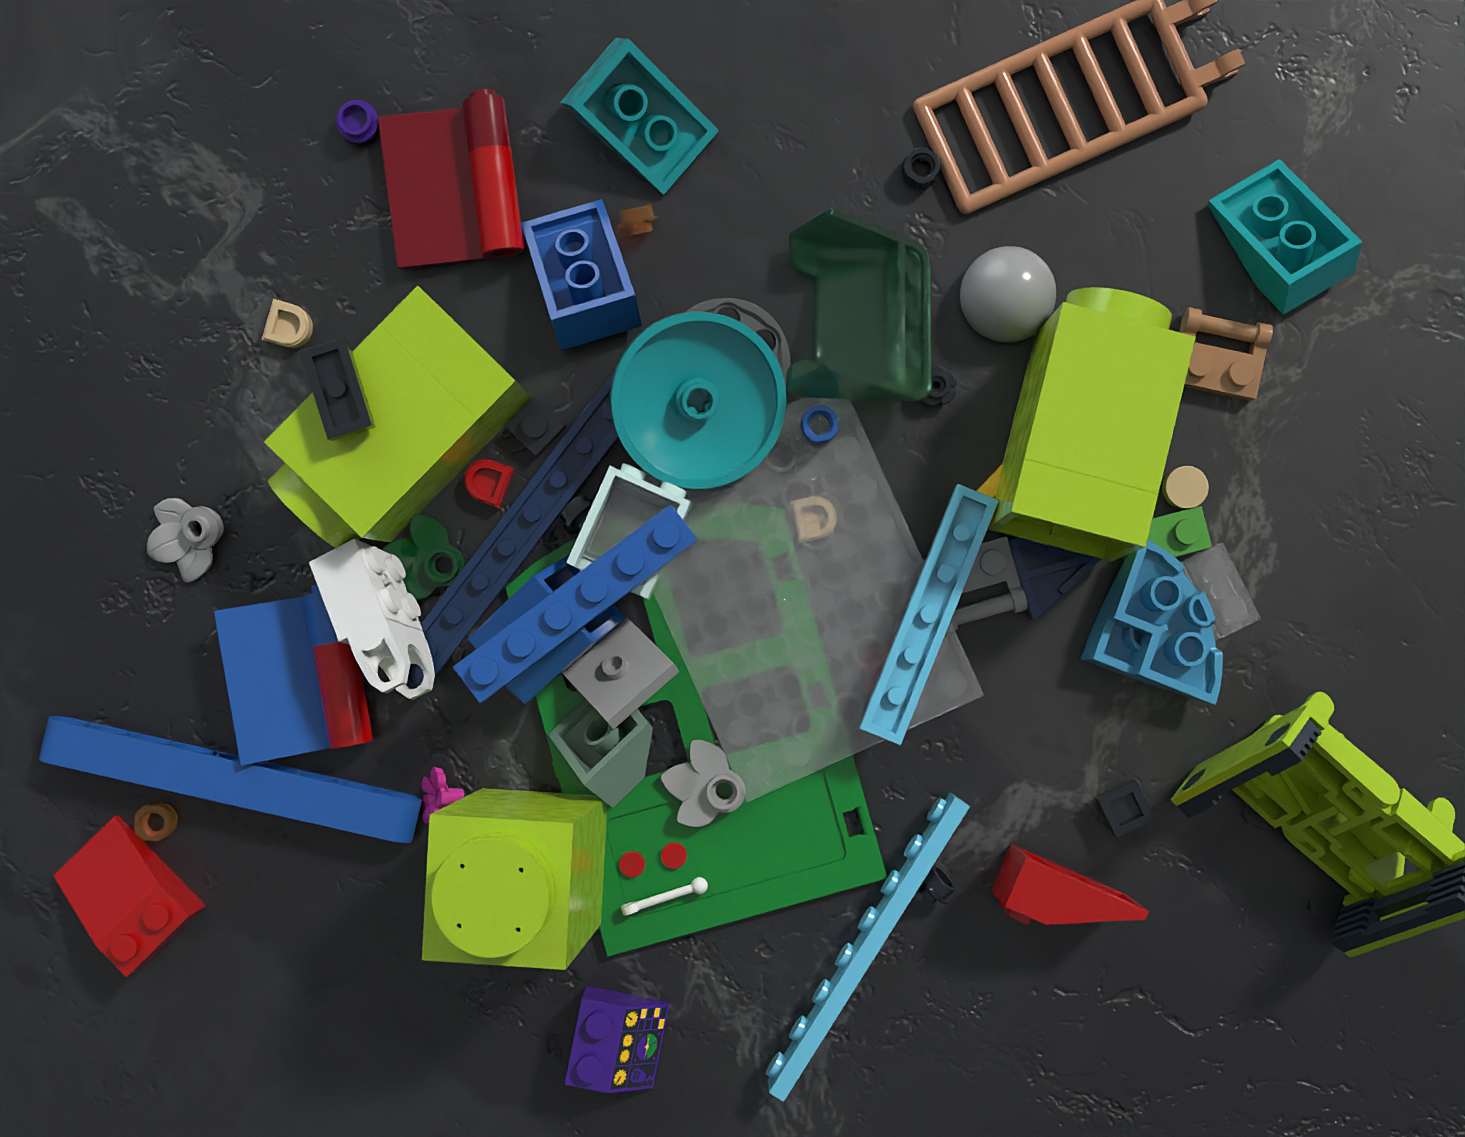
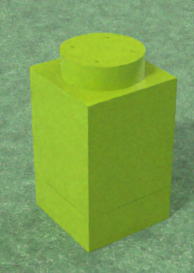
(433, 411)
(1093, 425)
(514, 878)

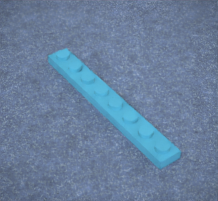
(856, 958)

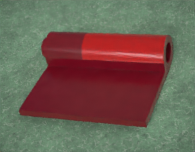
(452, 183)

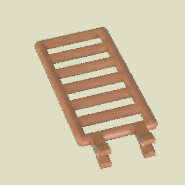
(1081, 151)

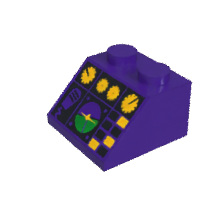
(616, 1041)

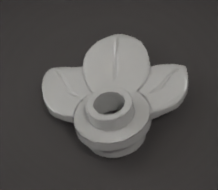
(180, 540)
(697, 783)

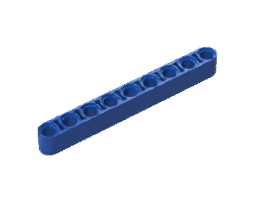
(221, 779)

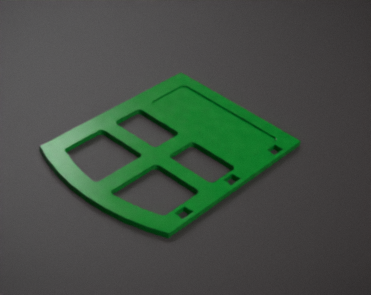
(753, 858)

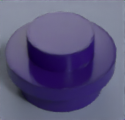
(357, 121)

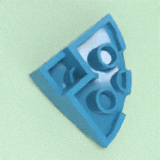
(1158, 628)

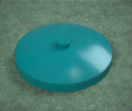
(698, 399)

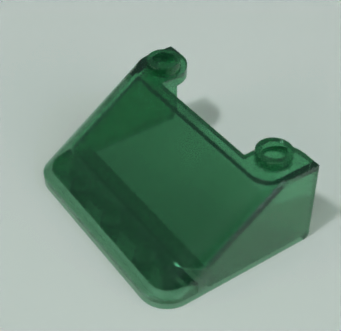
(867, 312)

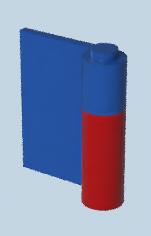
(290, 680)

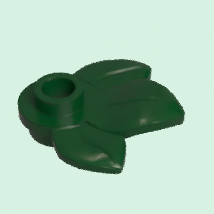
(421, 556)

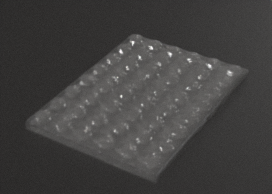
(799, 603)

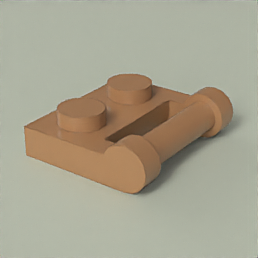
(1222, 369)

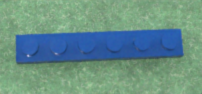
(575, 604)

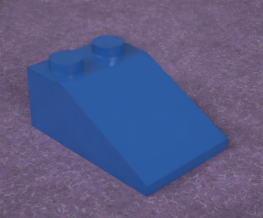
(582, 274)

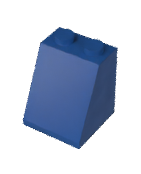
(557, 661)

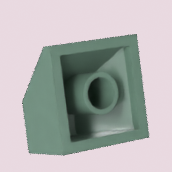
(602, 757)

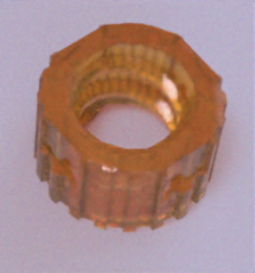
(141, 821)

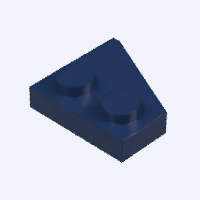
(1047, 572)

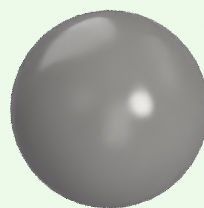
(1008, 294)

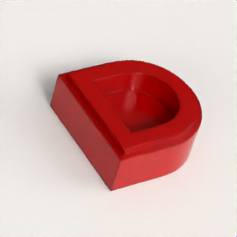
(488, 481)

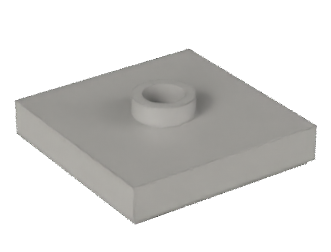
(620, 672)

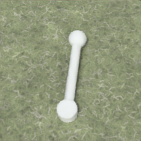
(698, 886)

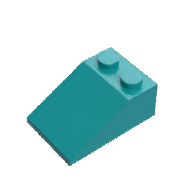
(639, 114)
(1285, 236)

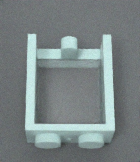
(619, 510)

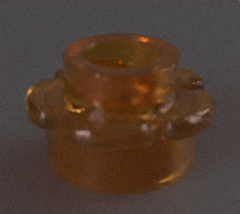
(637, 219)

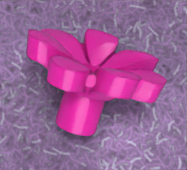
(438, 793)

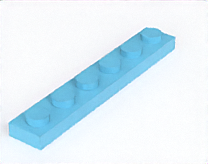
(928, 614)

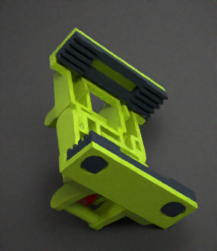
(1346, 821)

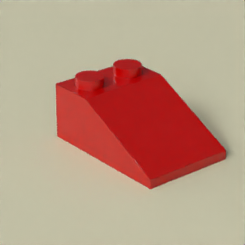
(1055, 895)
(126, 896)

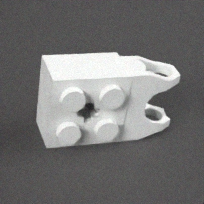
(375, 614)

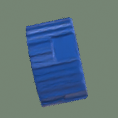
(823, 411)

